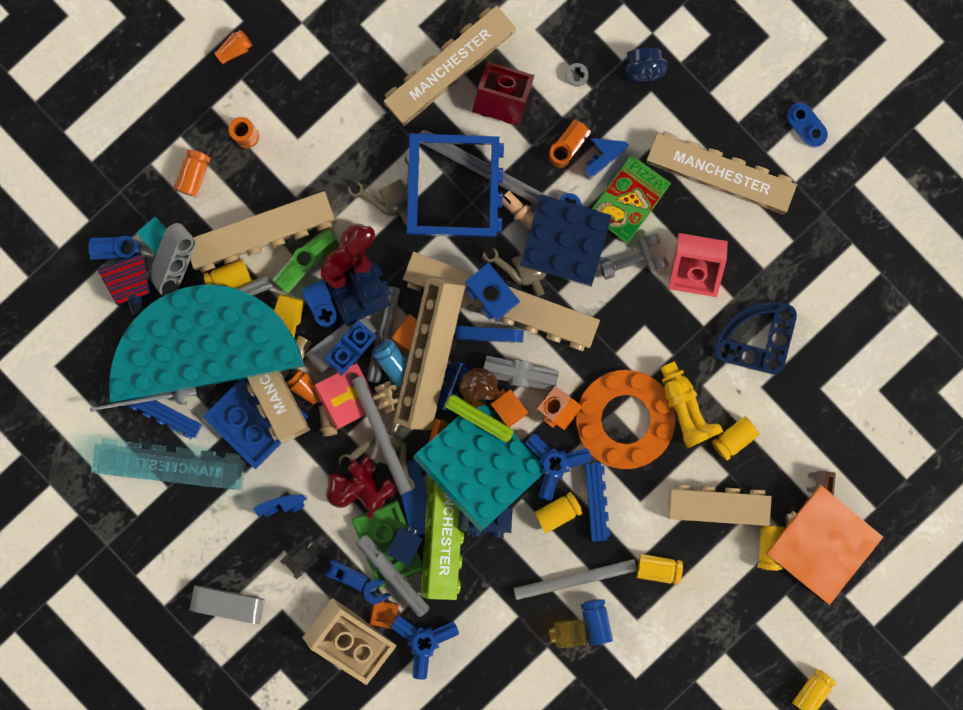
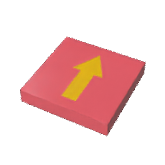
(341, 398)

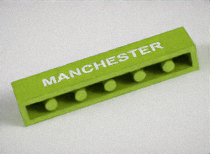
(441, 546)

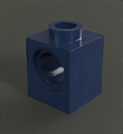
(405, 545)

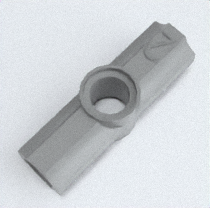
(522, 373)

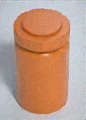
(243, 132)
(191, 173)

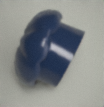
(645, 65)

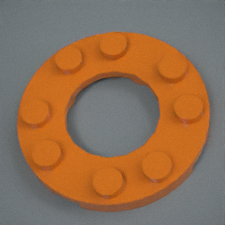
(597, 441)

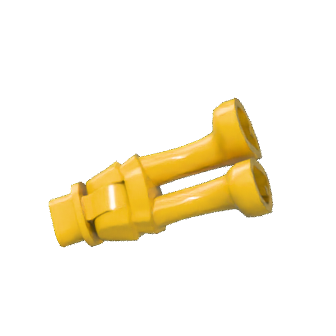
(683, 398)

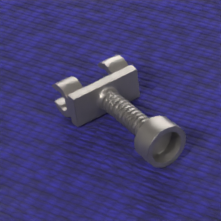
(609, 268)

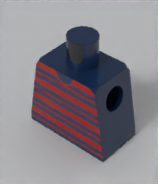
(128, 282)

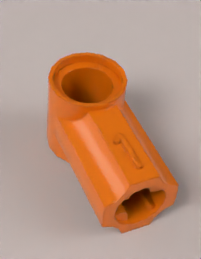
(569, 142)

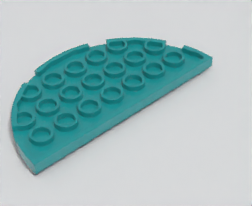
(200, 340)

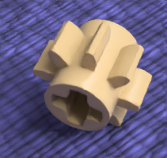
(387, 397)

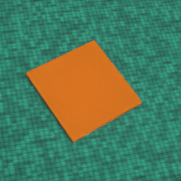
(824, 544)

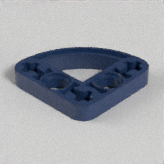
(762, 355)

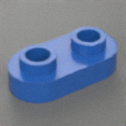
(805, 126)

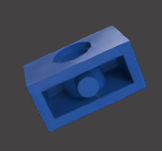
(486, 278)

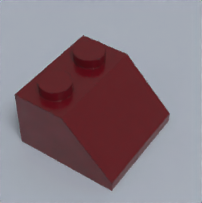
(503, 93)

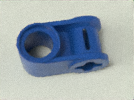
(320, 300)

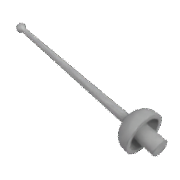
(179, 397)

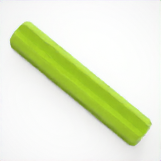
(479, 418)

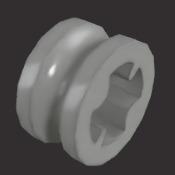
(583, 69)

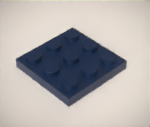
(565, 240)

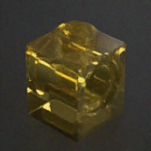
(568, 633)

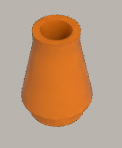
(233, 47)
(303, 385)

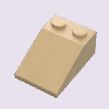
(348, 641)

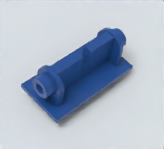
(453, 375)

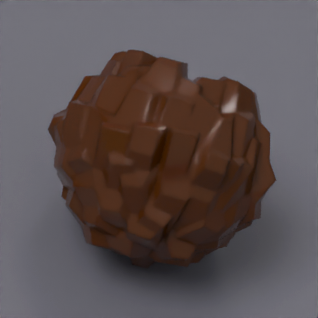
(478, 385)

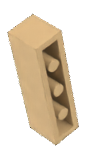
(718, 506)

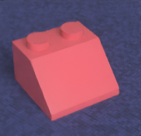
(698, 265)

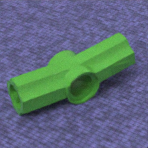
(293, 272)

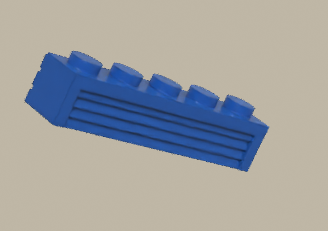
(169, 416)
(597, 501)

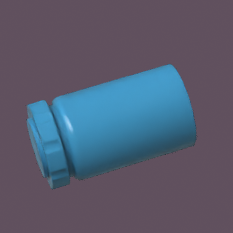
(391, 361)

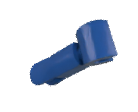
(357, 581)

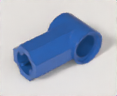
(112, 248)

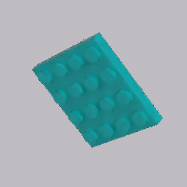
(478, 468)

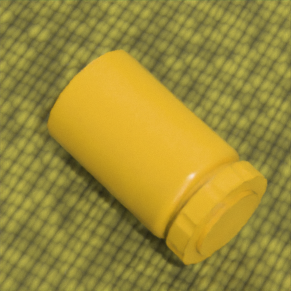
(229, 275)
(735, 438)
(558, 512)
(768, 536)
(659, 569)
(814, 691)

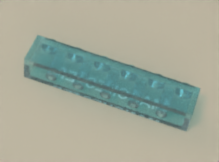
(168, 466)

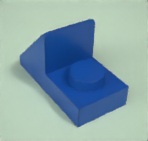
(608, 150)

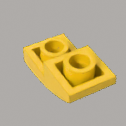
(290, 311)

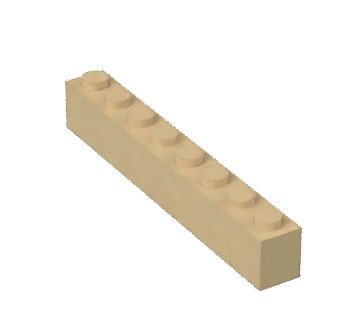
(531, 312)

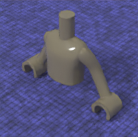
(394, 197)
(522, 275)
(376, 454)

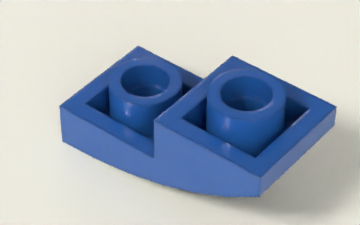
(350, 348)
(289, 502)

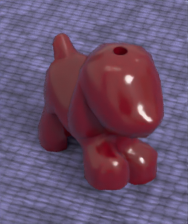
(348, 255)
(344, 490)

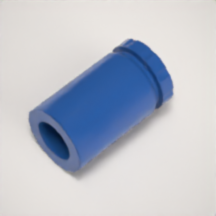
(596, 622)

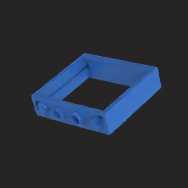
(496, 197)

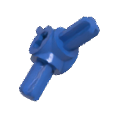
(567, 461)
(422, 654)

